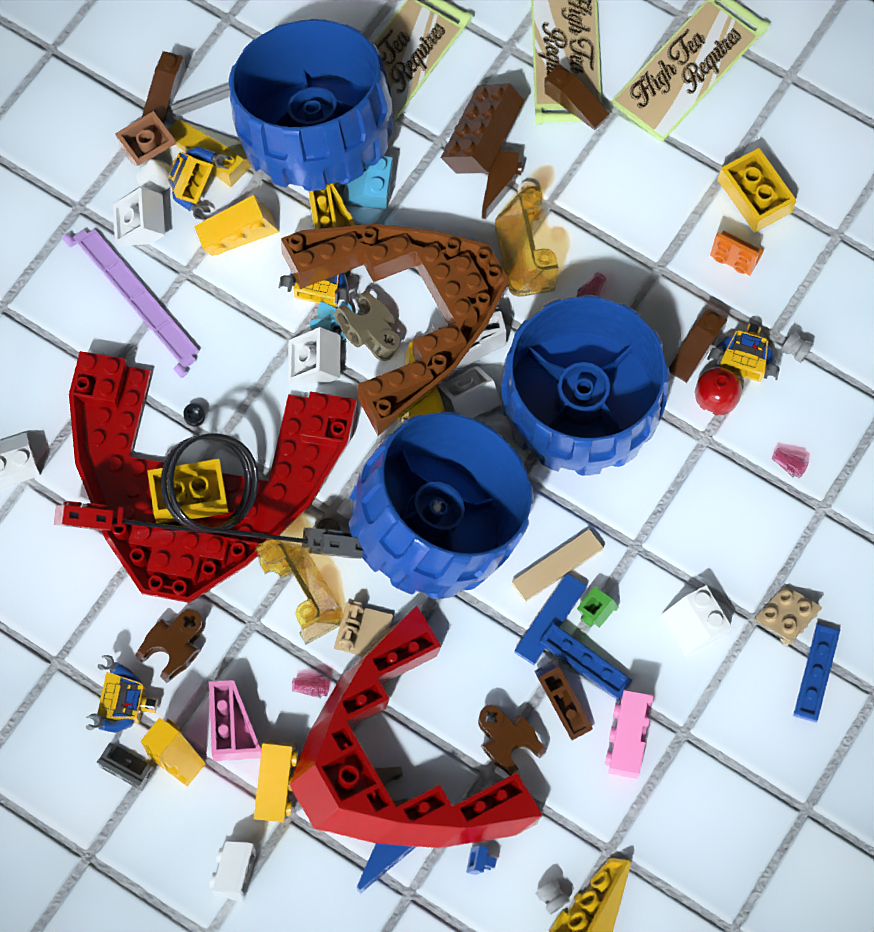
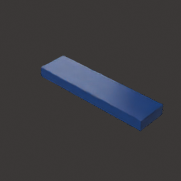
(554, 611)
(585, 661)
(816, 673)

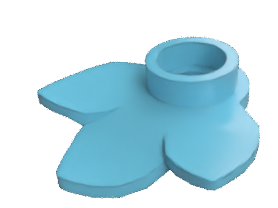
(327, 319)

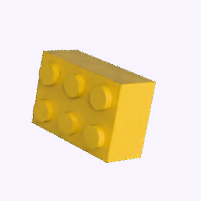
(756, 190)
(197, 489)

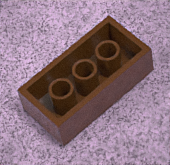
(482, 128)

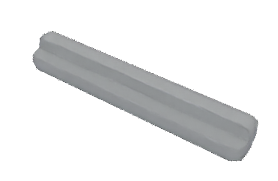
(201, 100)

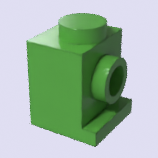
(596, 601)

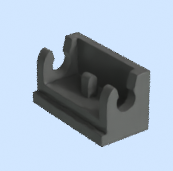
(125, 766)

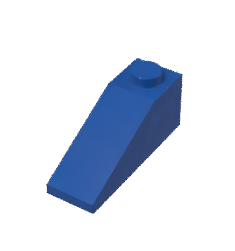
(381, 861)

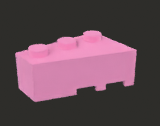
(230, 727)
(629, 734)

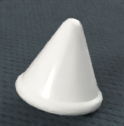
(154, 175)

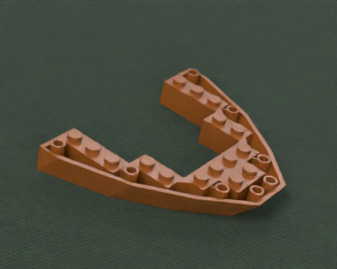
(458, 274)

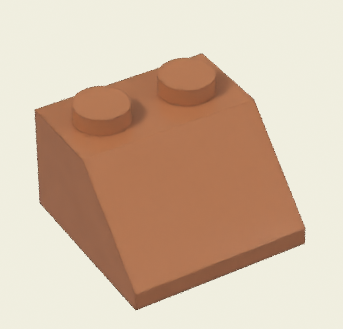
(144, 139)

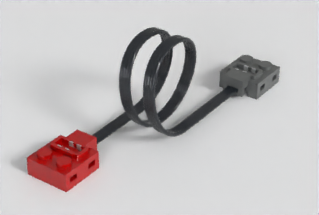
(104, 517)

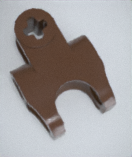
(175, 641)
(506, 736)

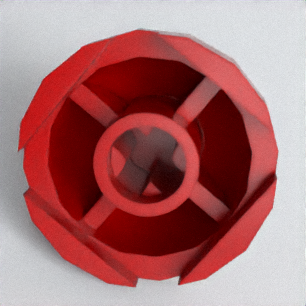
(718, 390)

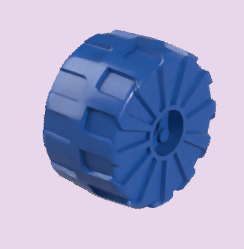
(311, 103)
(594, 348)
(440, 504)

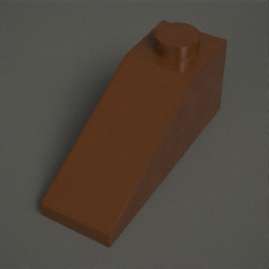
(164, 84)
(575, 97)
(500, 179)
(698, 345)
(563, 700)

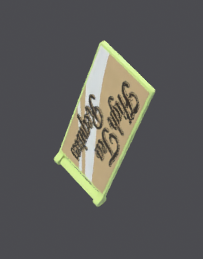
(568, 36)
(415, 45)
(688, 67)

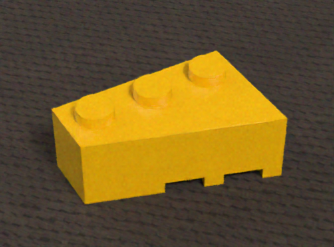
(328, 209)
(236, 226)
(172, 751)
(274, 780)

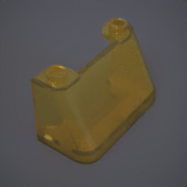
(528, 269)
(321, 610)

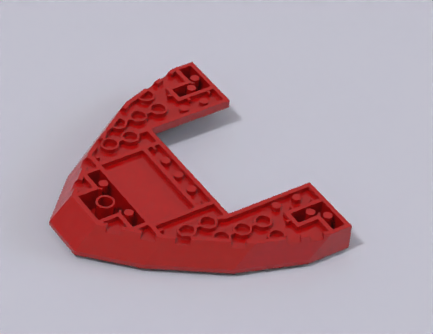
(178, 564)

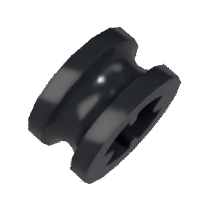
(196, 421)

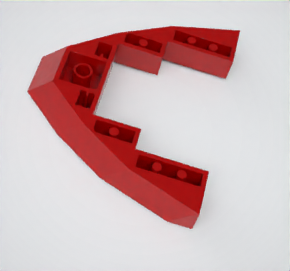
(346, 794)

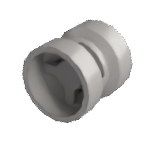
(797, 346)
(552, 897)

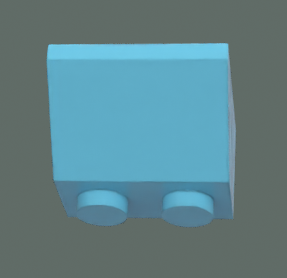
(371, 188)

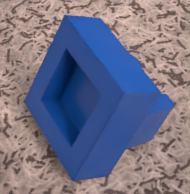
(479, 860)

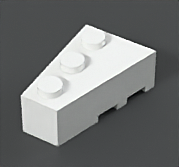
(490, 340)

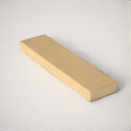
(557, 565)

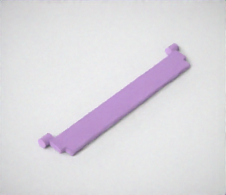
(137, 297)

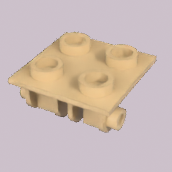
(788, 614)
(361, 628)

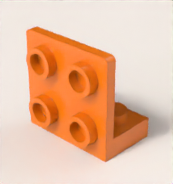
(735, 253)

